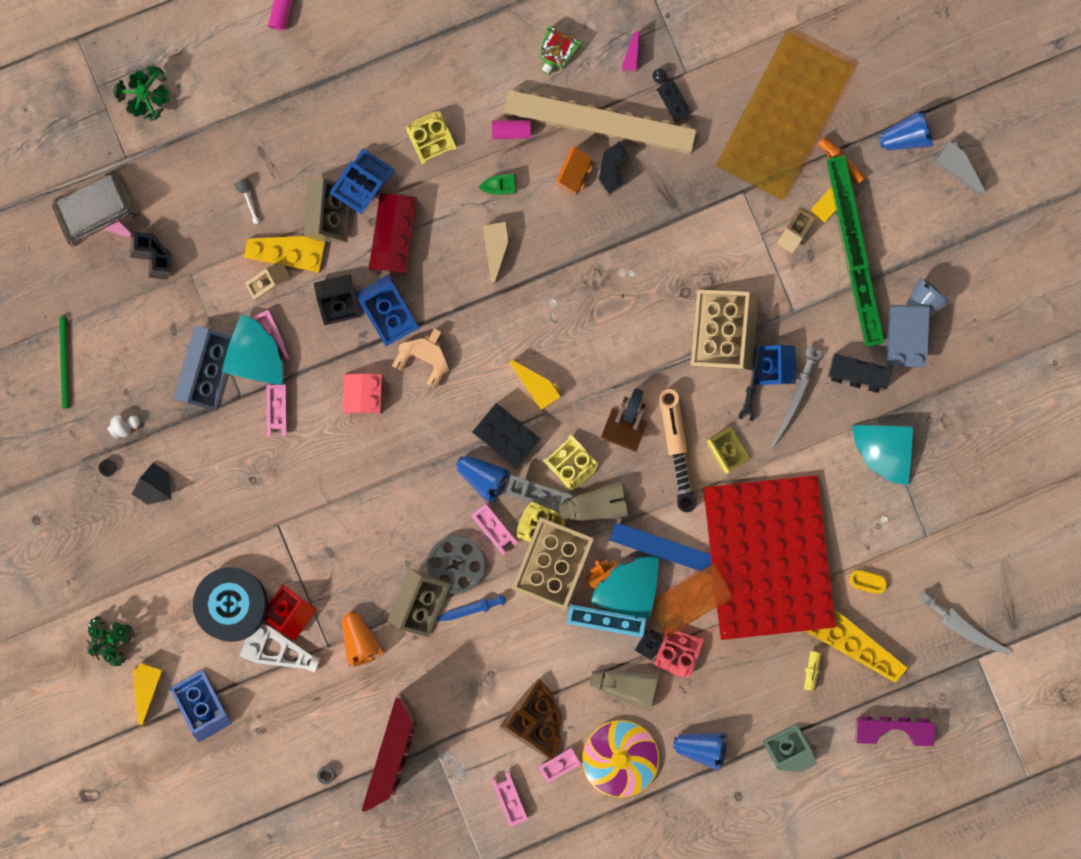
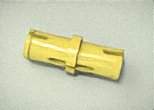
(812, 670)

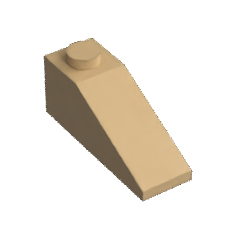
(496, 244)

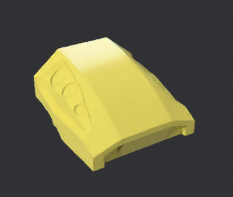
(430, 136)
(572, 463)
(531, 517)

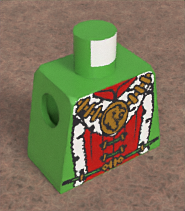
(557, 50)

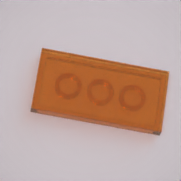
(691, 600)

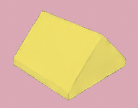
(728, 450)

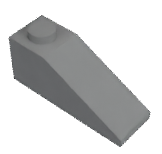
(957, 164)

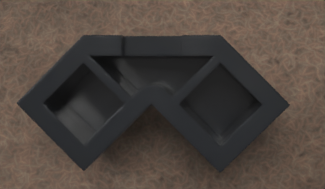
(612, 159)
(148, 247)

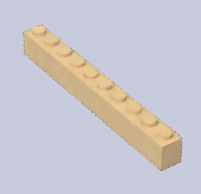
(599, 122)

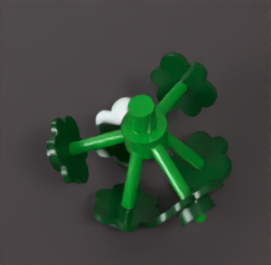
(140, 83)

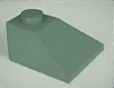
(790, 750)

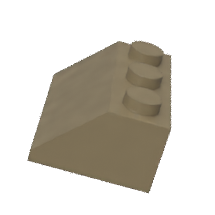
(325, 215)
(418, 603)

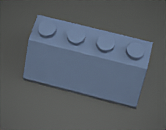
(202, 373)

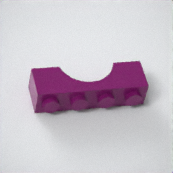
(869, 731)

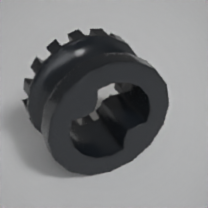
(104, 462)

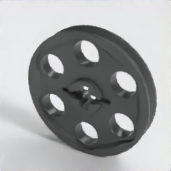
(458, 555)

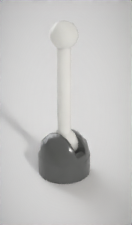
(243, 187)

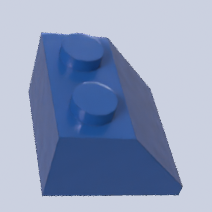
(776, 365)

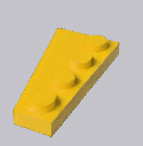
(292, 251)

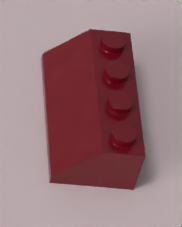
(393, 233)

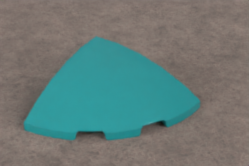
(253, 353)
(886, 450)
(629, 588)

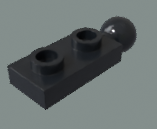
(671, 96)

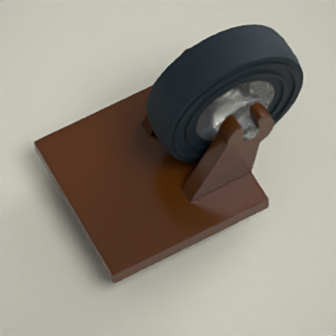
(625, 428)

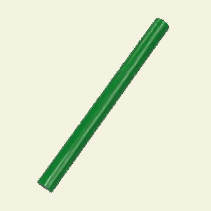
(64, 362)

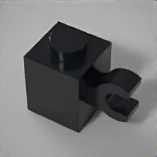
(649, 644)

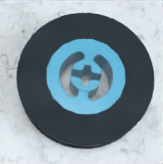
(208, 604)

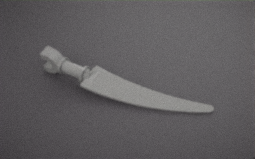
(800, 389)
(961, 626)

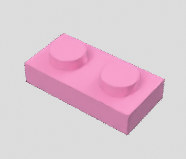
(559, 765)

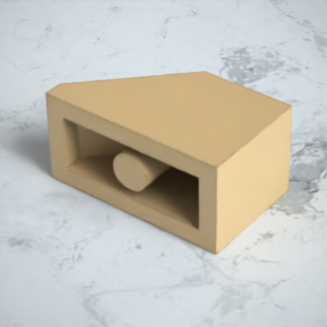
(795, 231)
(267, 280)

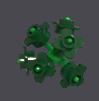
(111, 652)

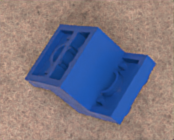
(362, 181)

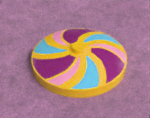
(620, 758)

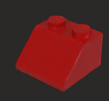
(289, 612)

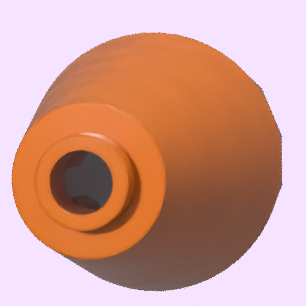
(359, 640)

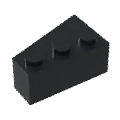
(859, 373)

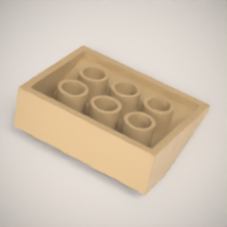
(725, 329)
(552, 563)

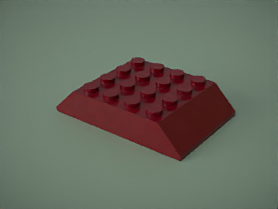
(391, 754)

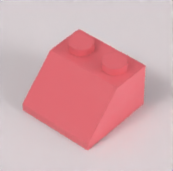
(362, 393)

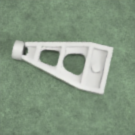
(254, 646)

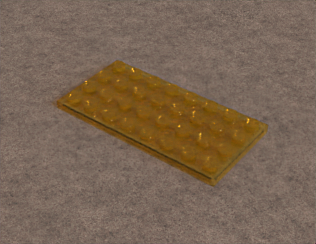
(784, 115)

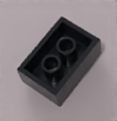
(506, 435)

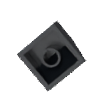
(337, 299)

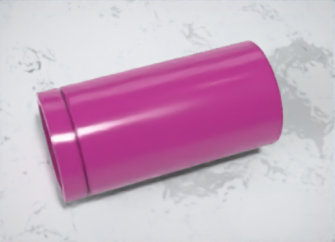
(280, 14)
(511, 129)

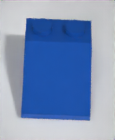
(387, 310)
(200, 706)

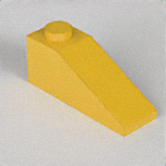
(539, 388)
(145, 687)

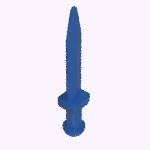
(483, 605)

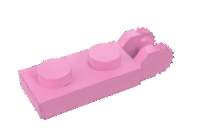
(270, 327)

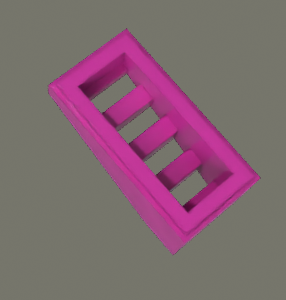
(631, 59)

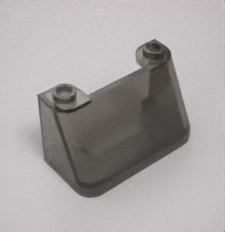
(94, 208)

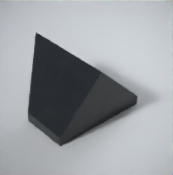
(153, 485)

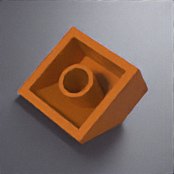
(573, 171)

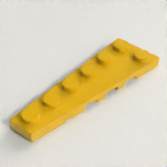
(860, 647)

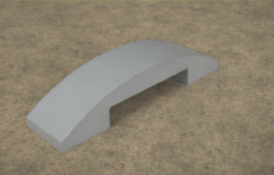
(536, 493)

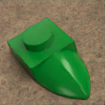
(500, 185)

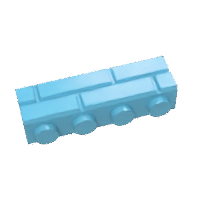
(606, 620)

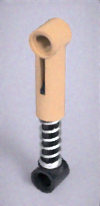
(677, 447)

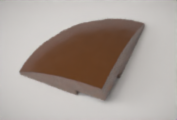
(536, 720)

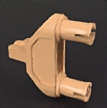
(426, 350)

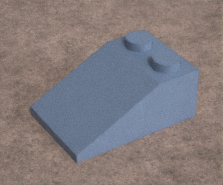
(907, 336)

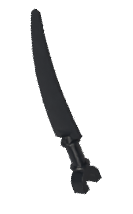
(751, 389)

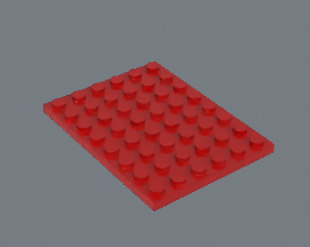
(771, 556)

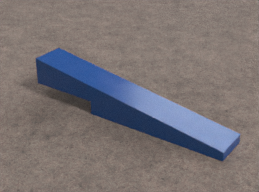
(660, 547)

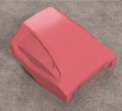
(678, 654)

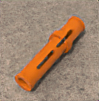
(832, 151)

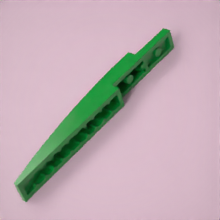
(854, 251)

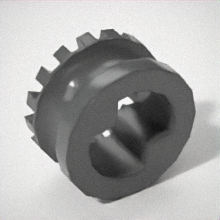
(323, 780)

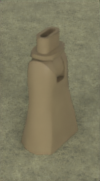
(596, 504)
(627, 686)

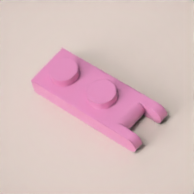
(276, 408)
(493, 528)
(510, 800)

